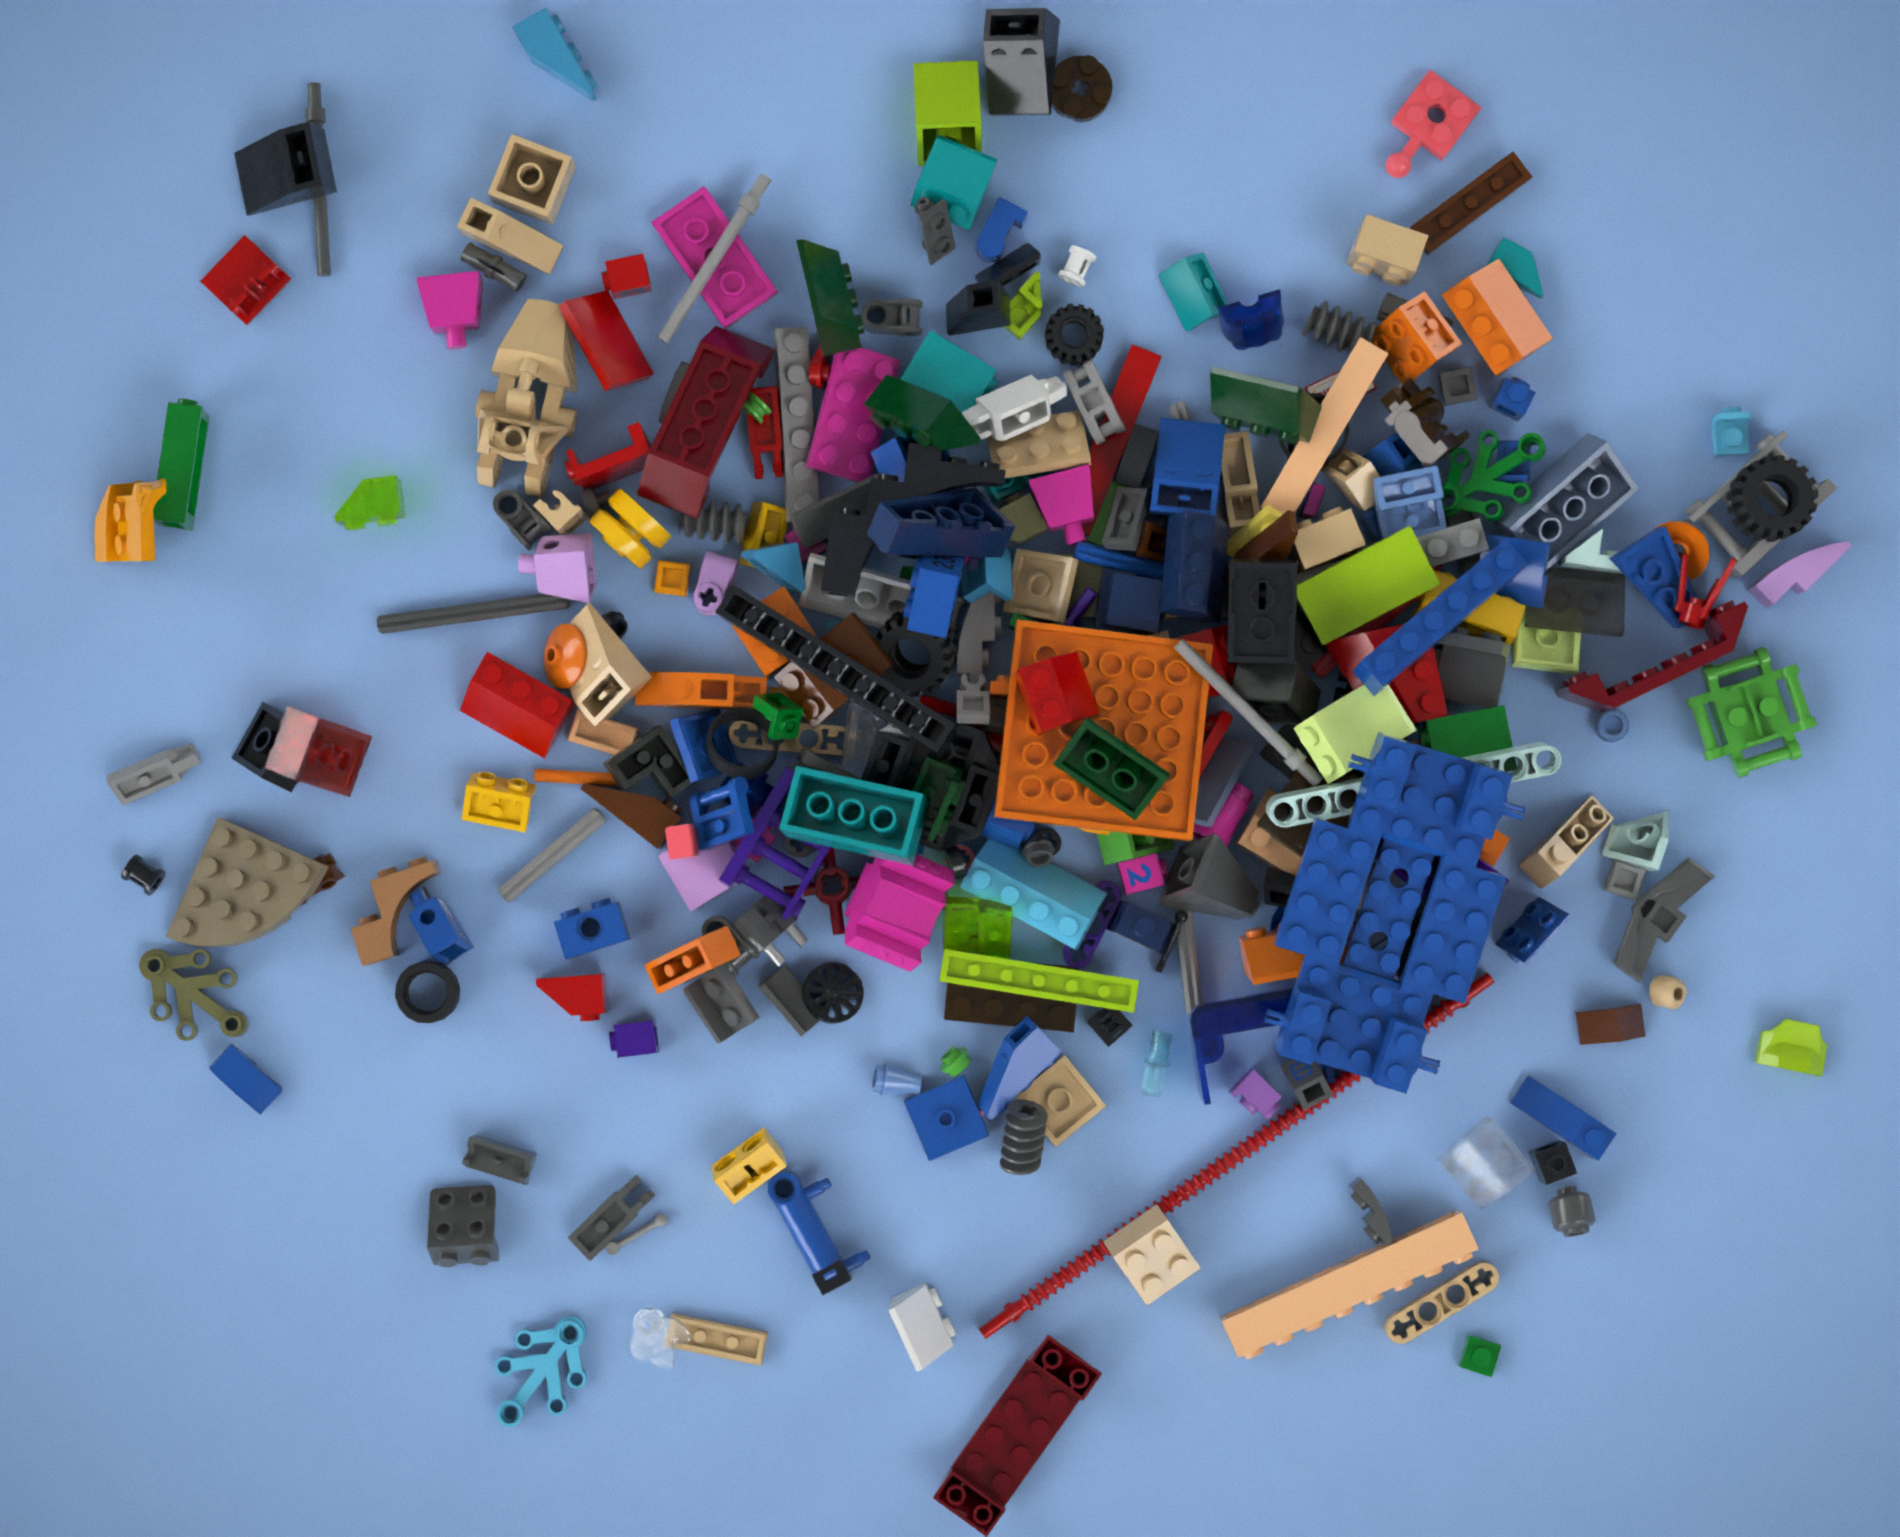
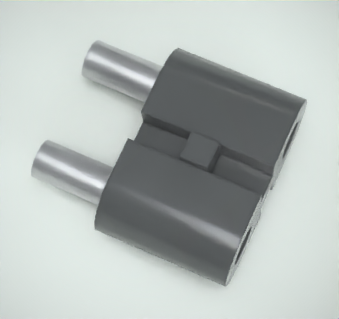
(764, 924)

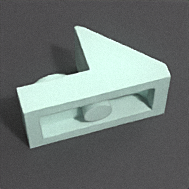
(1588, 556)

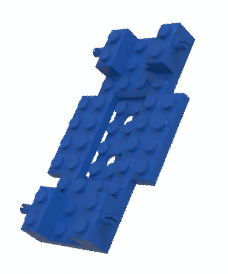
(1354, 1009)

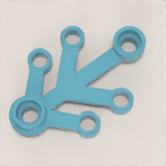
(545, 1366)

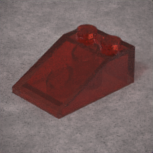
(318, 752)

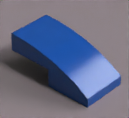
(245, 1078)

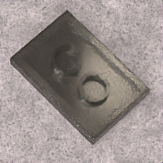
(1581, 602)

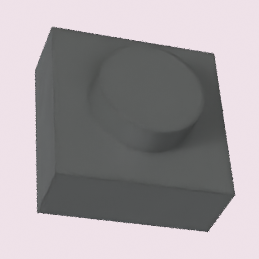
(1457, 386)

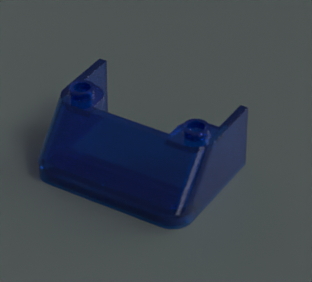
(1227, 1016)

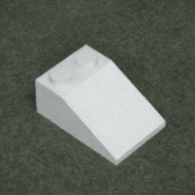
(921, 1324)

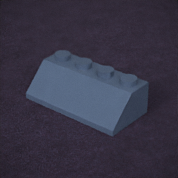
(1570, 498)

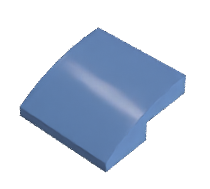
(1410, 500)

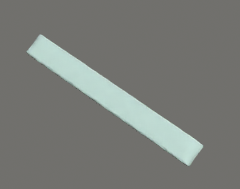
(1330, 793)

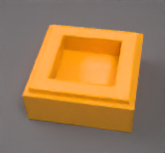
(672, 578)

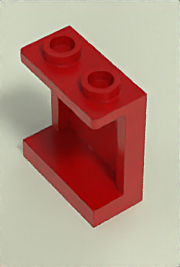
(611, 466)

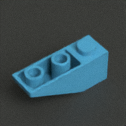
(548, 50)

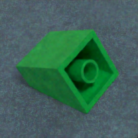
(1470, 734)

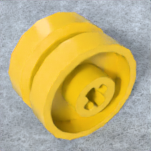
(627, 531)

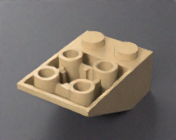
(610, 671)

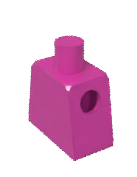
(452, 304)
(1065, 501)

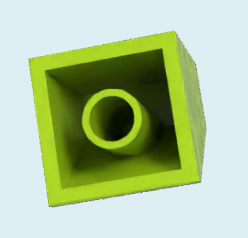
(947, 105)

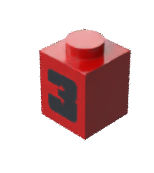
(627, 276)

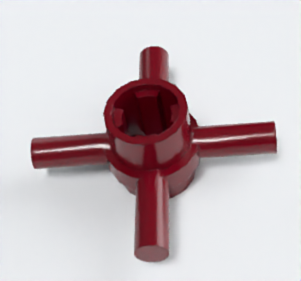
(833, 900)

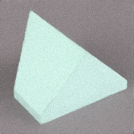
(1639, 841)

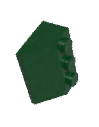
(831, 298)
(1263, 406)
(920, 415)

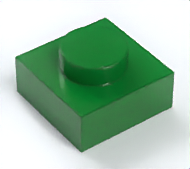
(1479, 1355)

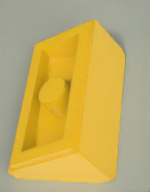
(764, 528)

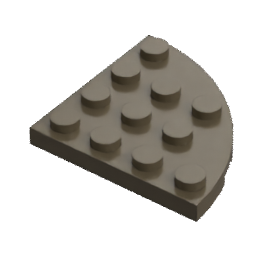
(242, 888)

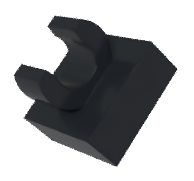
(1109, 1025)

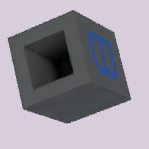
(1306, 1082)

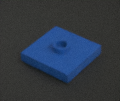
(691, 738)
(946, 1118)

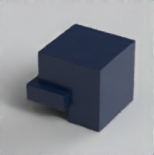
(1127, 603)

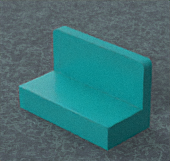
(1193, 290)

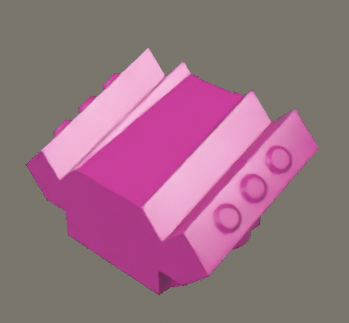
(896, 909)

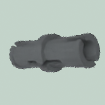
(474, 255)

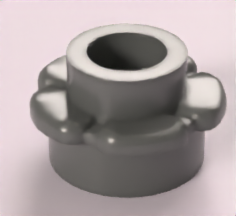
(1038, 852)

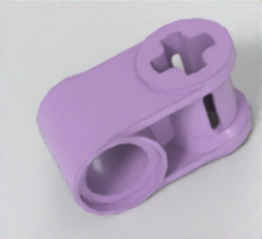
(714, 577)

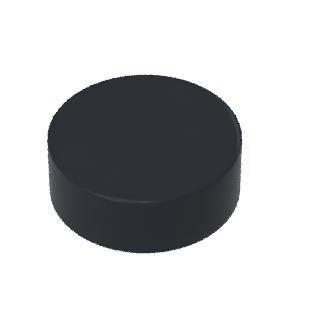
(955, 861)

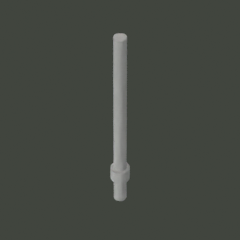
(747, 205)
(1293, 757)

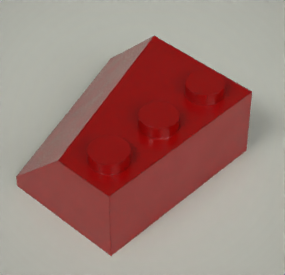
(1416, 688)

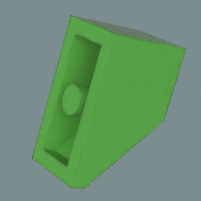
(1123, 847)

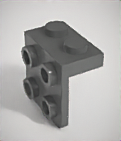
(1473, 667)
(462, 1226)

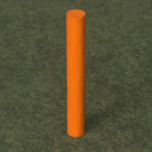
(574, 777)

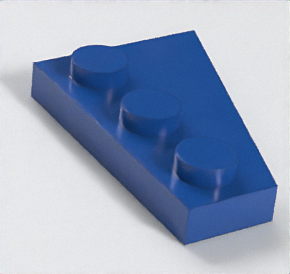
(1655, 571)

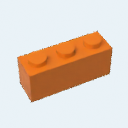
(692, 959)

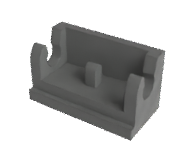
(499, 1159)

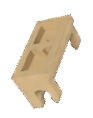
(565, 517)

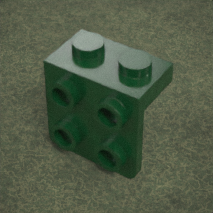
(942, 787)

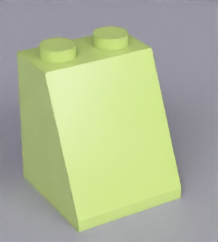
(1350, 728)

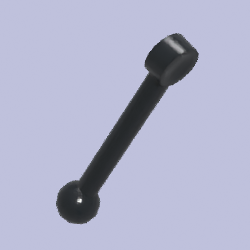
(1181, 917)

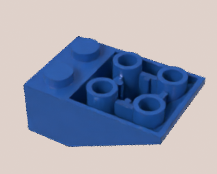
(1187, 467)

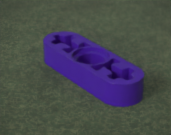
(1088, 950)

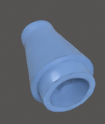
(893, 1081)

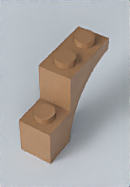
(377, 937)

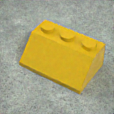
(1497, 616)

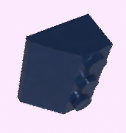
(1194, 566)

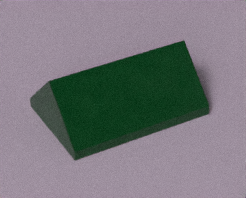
(1111, 768)

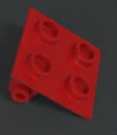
(245, 280)

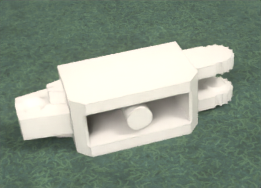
(1015, 407)

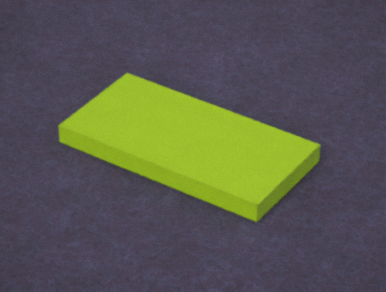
(1366, 585)

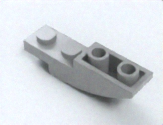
(978, 629)

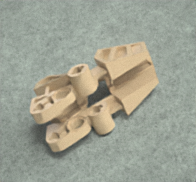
(534, 347)

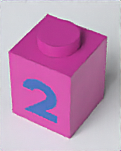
(1142, 873)

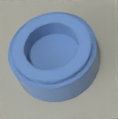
(1611, 725)

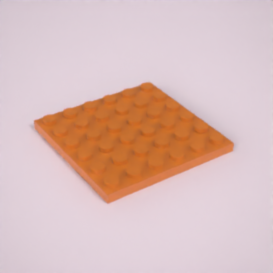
(1143, 698)

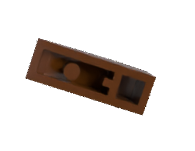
(1271, 543)
(641, 813)

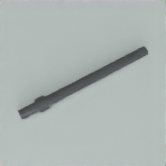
(316, 115)

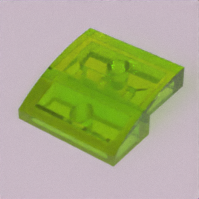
(977, 926)

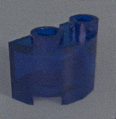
(1253, 324)

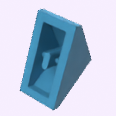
(779, 563)

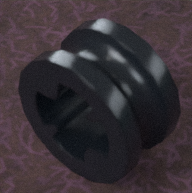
(1053, 835)

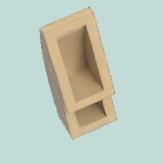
(1238, 481)

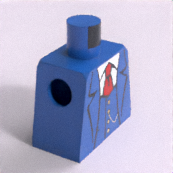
(443, 936)

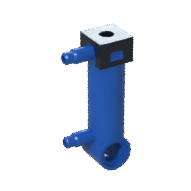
(810, 1235)

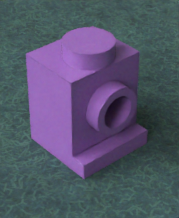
(1256, 1094)

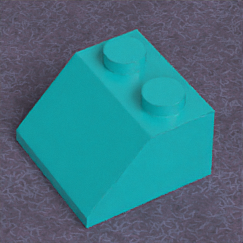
(958, 177)

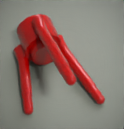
(1696, 610)

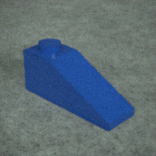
(1563, 1118)

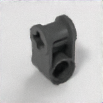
(895, 317)
(522, 519)
(749, 953)

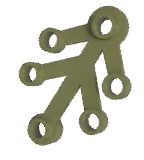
(189, 990)

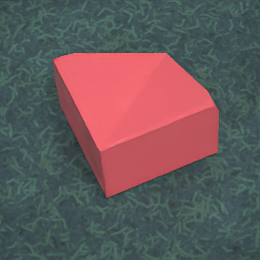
(682, 841)

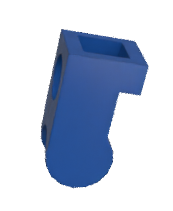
(997, 228)

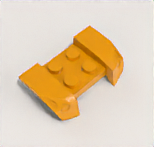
(127, 522)

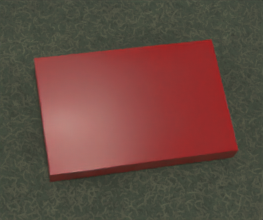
(606, 340)

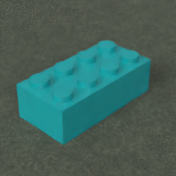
(854, 815)

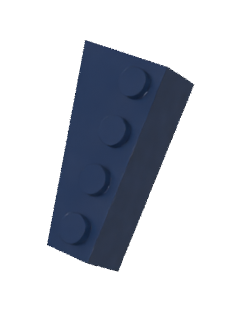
(941, 525)

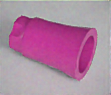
(1229, 816)

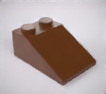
(815, 696)

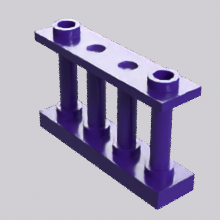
(755, 844)

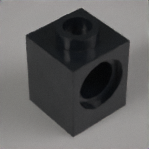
(1552, 1162)

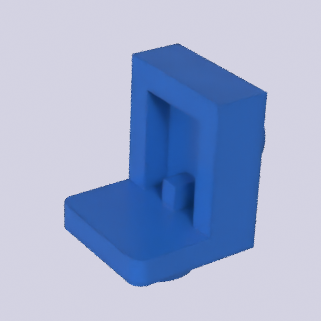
(1520, 473)

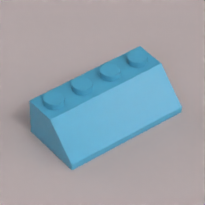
(1039, 896)

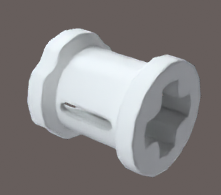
(1077, 266)

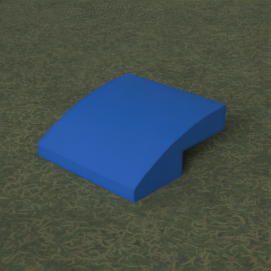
(1531, 583)

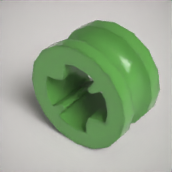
(756, 408)

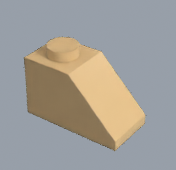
(1353, 477)

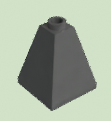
(1210, 881)

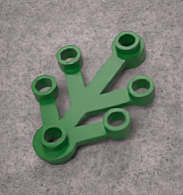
(1484, 478)

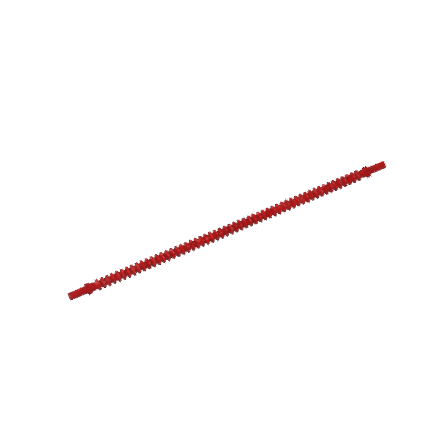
(1014, 1310)

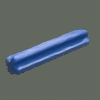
(1118, 560)

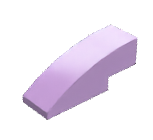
(1797, 573)

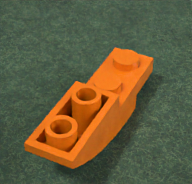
(700, 690)

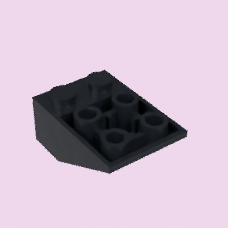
(1020, 60)
(285, 168)

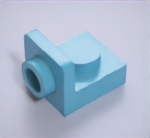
(1730, 432)

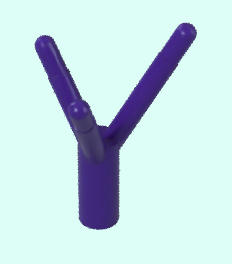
(1079, 608)

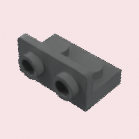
(721, 1003)

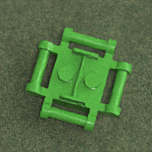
(1750, 712)

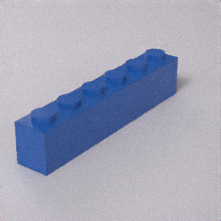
(1439, 617)

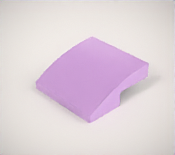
(699, 875)

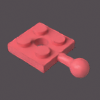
(1415, 123)

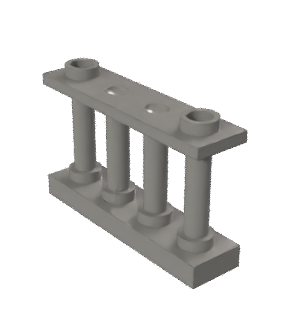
(1748, 557)

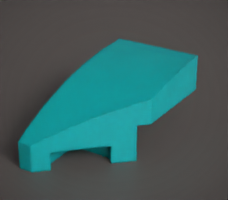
(1520, 266)

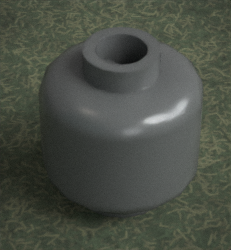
(1571, 1212)

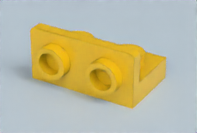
(498, 801)

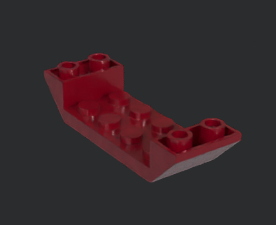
(702, 420)
(1722, 630)
(1015, 1434)

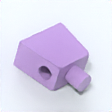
(563, 566)

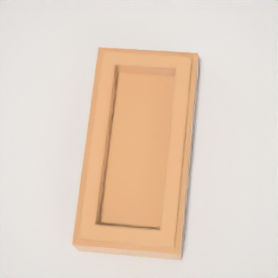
(606, 737)

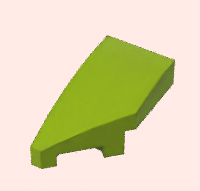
(1025, 307)

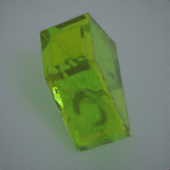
(373, 501)

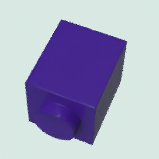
(634, 1038)

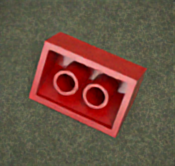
(516, 705)

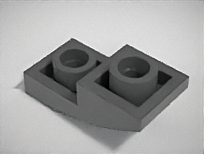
(1376, 1220)

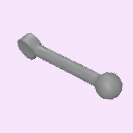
(613, 1247)

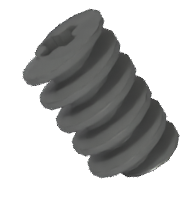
(1337, 328)
(717, 522)
(1023, 1137)

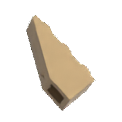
(509, 236)
(1566, 842)

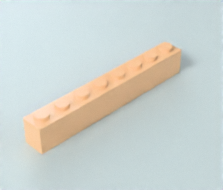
(1349, 1284)

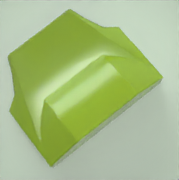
(1793, 1047)

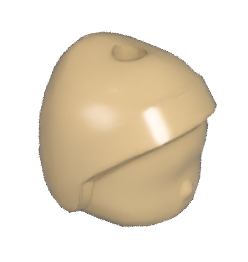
(1667, 991)

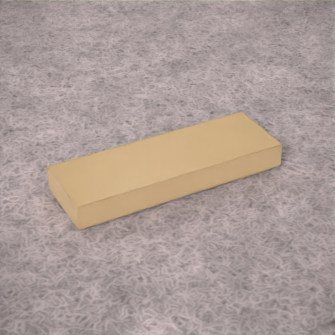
(723, 1340)

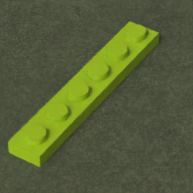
(1039, 980)

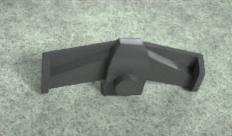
(1657, 916)

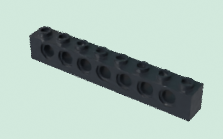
(837, 670)

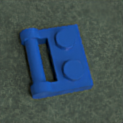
(724, 823)

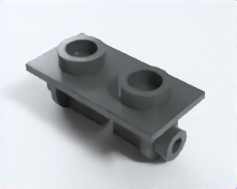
(935, 228)

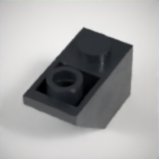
(978, 308)

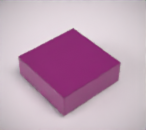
(1312, 501)

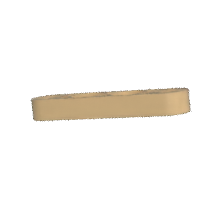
(788, 745)
(1444, 1307)

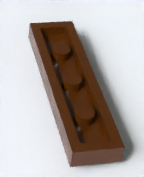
(1472, 201)

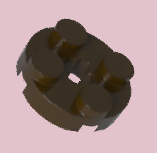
(1098, 94)

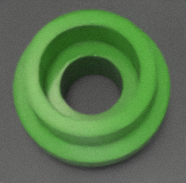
(955, 1061)

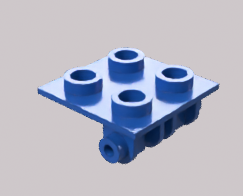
(1532, 930)

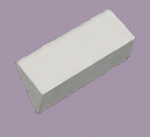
(875, 599)

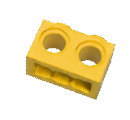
(748, 1165)

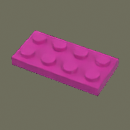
(691, 234)
(844, 426)

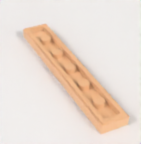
(1333, 418)

